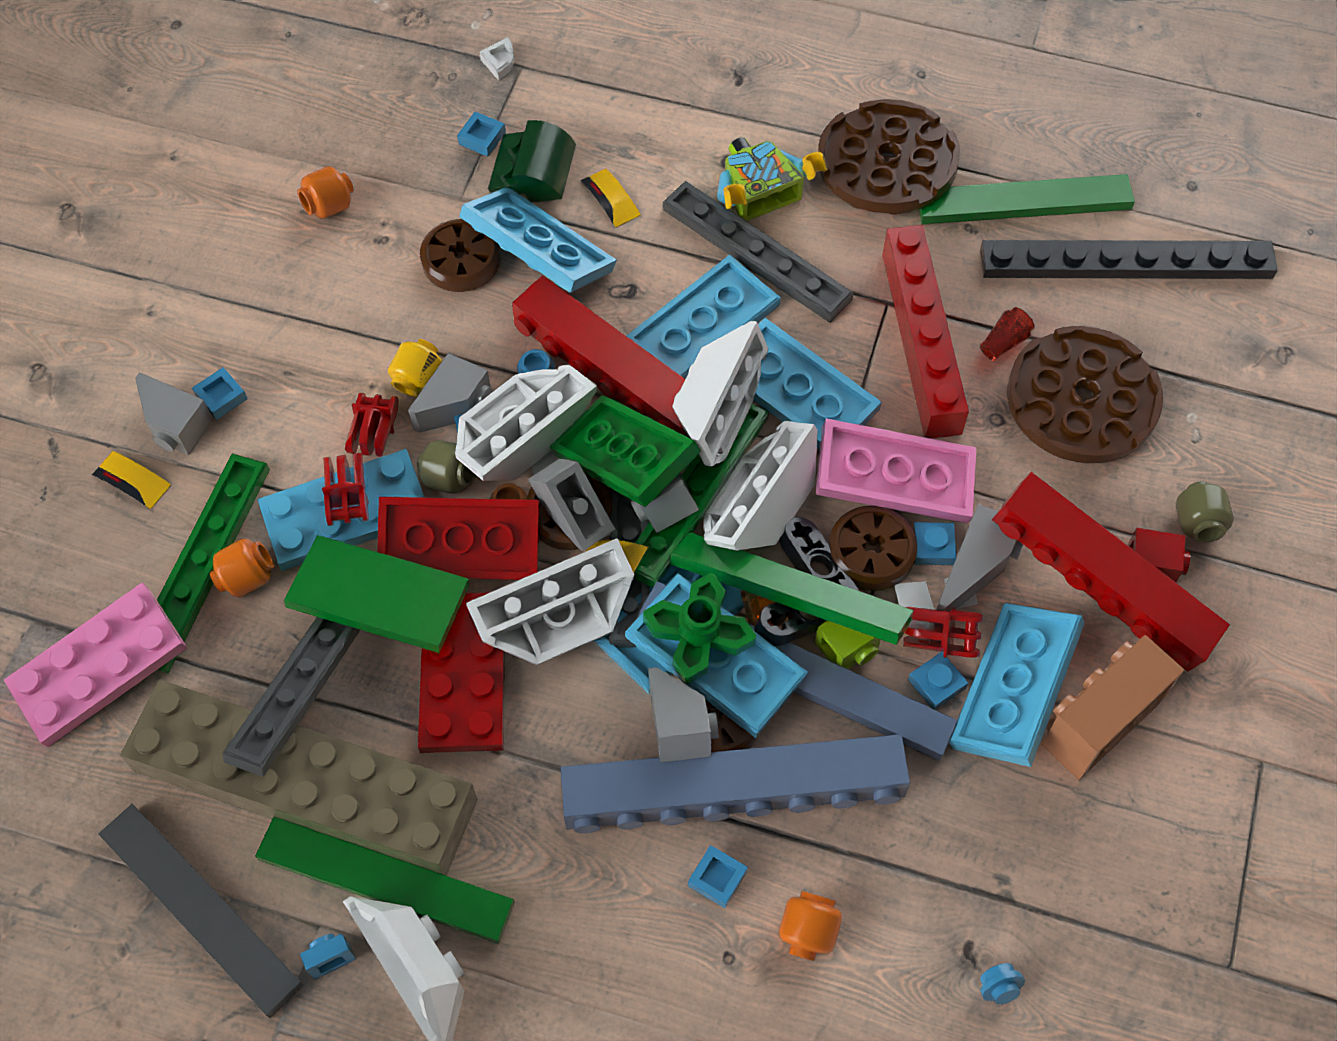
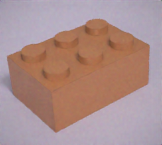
(1110, 705)

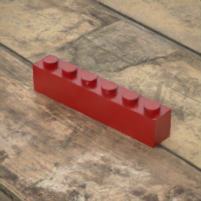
(924, 332)
(598, 351)
(1110, 572)

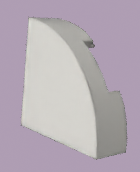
(499, 58)

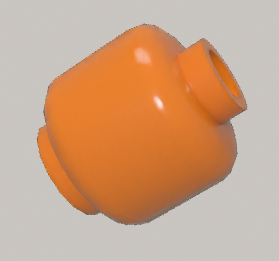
(325, 192)
(241, 567)
(810, 925)

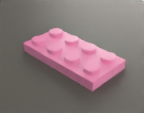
(896, 471)
(94, 664)

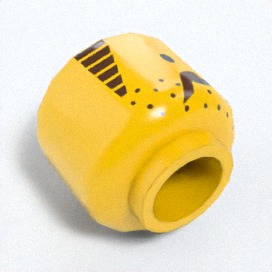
(413, 366)

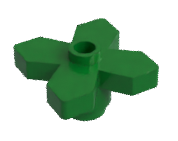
(699, 627)

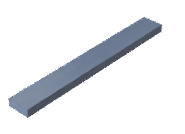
(863, 699)

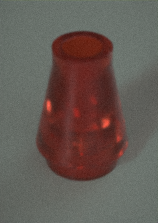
(1007, 333)

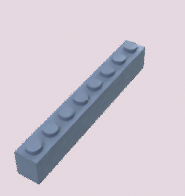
(734, 783)

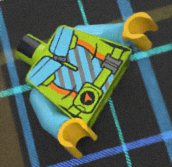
(764, 177)

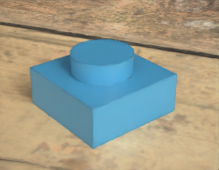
(481, 134)
(220, 393)
(935, 543)
(937, 681)
(717, 876)
(327, 955)

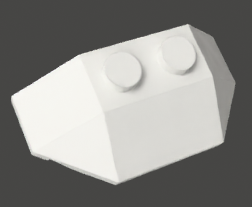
(721, 390)
(521, 421)
(764, 490)
(556, 606)
(413, 963)

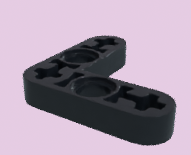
(817, 551)

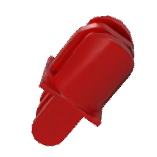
(371, 424)
(345, 492)
(936, 631)

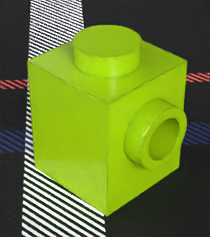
(845, 645)

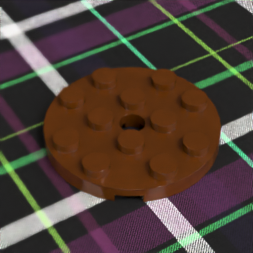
(913, 179)
(1092, 431)

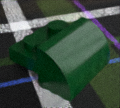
(534, 162)

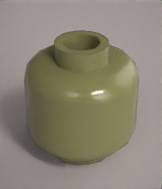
(441, 468)
(1204, 512)

